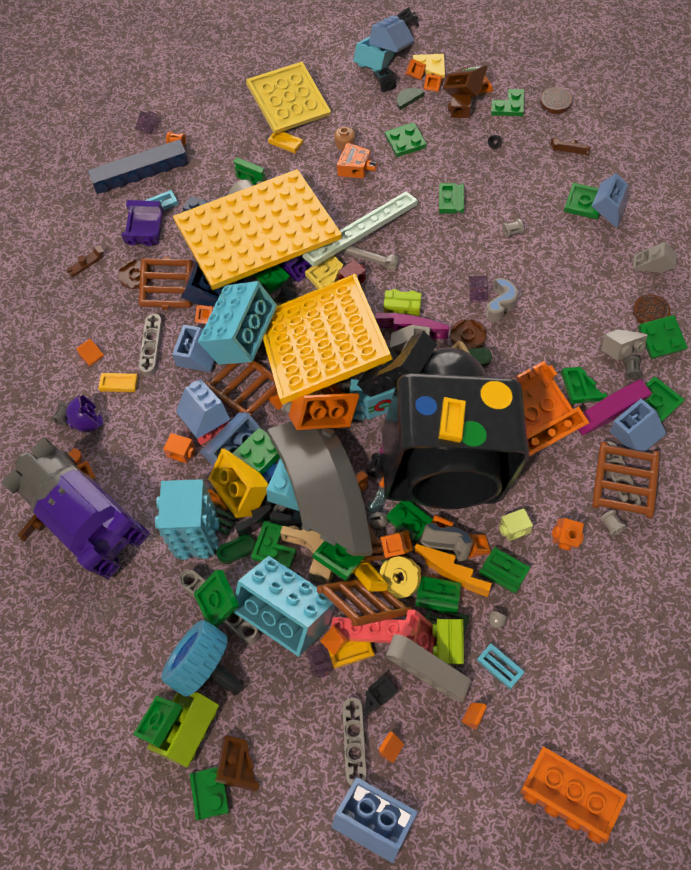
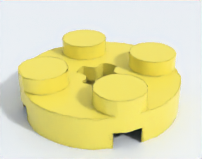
(411, 574)

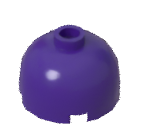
(80, 415)

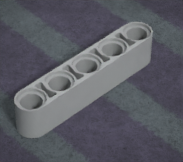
(238, 628)
(428, 668)

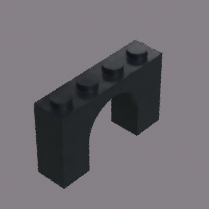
(409, 361)

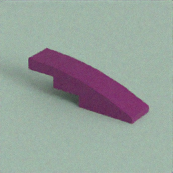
(400, 321)
(614, 405)

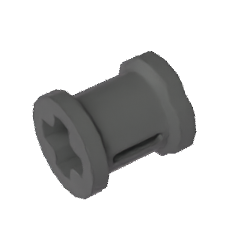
(632, 368)
(60, 416)

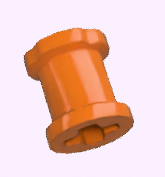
(170, 137)

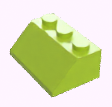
(188, 729)

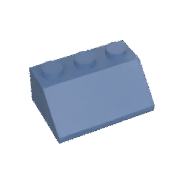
(391, 34)
(201, 409)
(230, 437)
(374, 819)

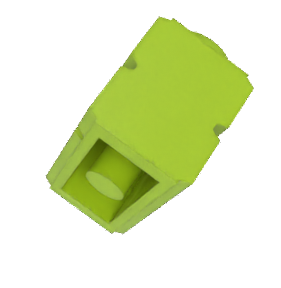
(402, 302)
(449, 640)

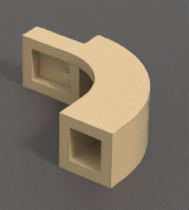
(312, 542)

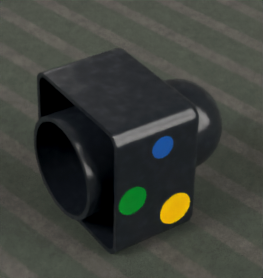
(448, 472)

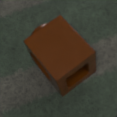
(460, 106)

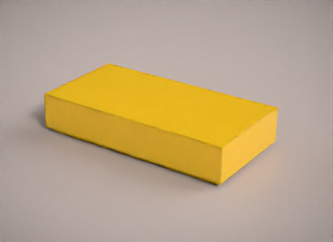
(286, 141)
(118, 382)
(452, 419)
(370, 577)
(351, 653)

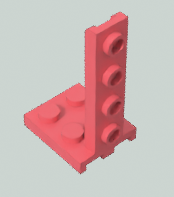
(414, 627)

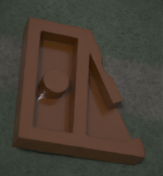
(235, 764)

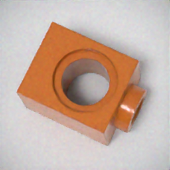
(179, 448)
(396, 543)

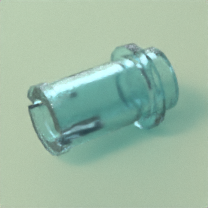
(376, 502)

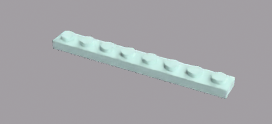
(363, 227)

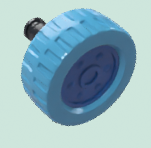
(198, 659)

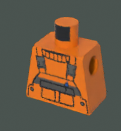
(355, 162)

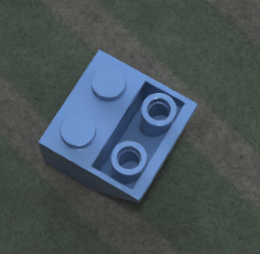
(612, 199)
(189, 352)
(638, 427)

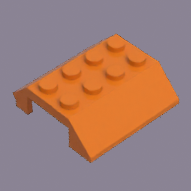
(546, 408)

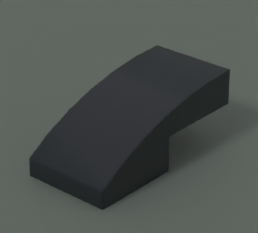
(251, 525)

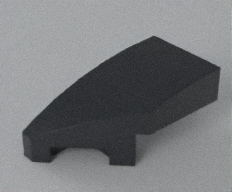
(287, 292)
(286, 520)
(379, 694)

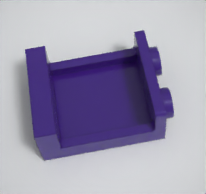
(143, 222)

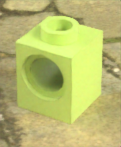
(515, 525)

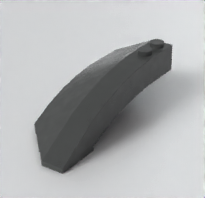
(324, 486)

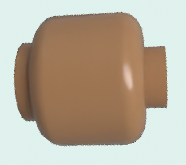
(342, 136)

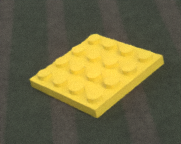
(288, 97)

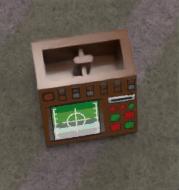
(465, 81)

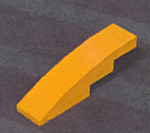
(445, 565)

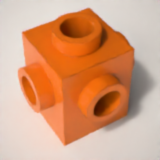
(567, 534)

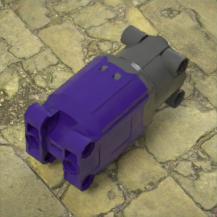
(74, 508)

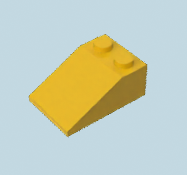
(238, 484)

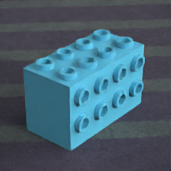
(238, 323)
(187, 519)
(283, 605)

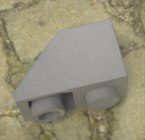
(655, 259)
(401, 336)
(623, 343)

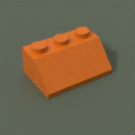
(323, 411)

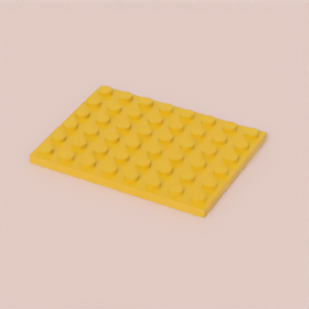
(256, 228)
(323, 339)

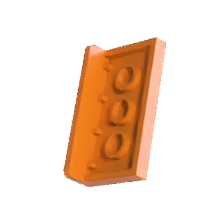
(573, 795)

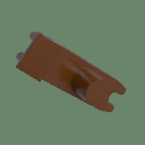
(572, 147)
(85, 262)
(33, 523)

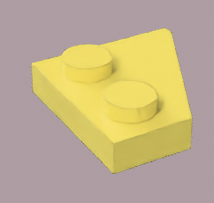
(433, 62)
(325, 272)

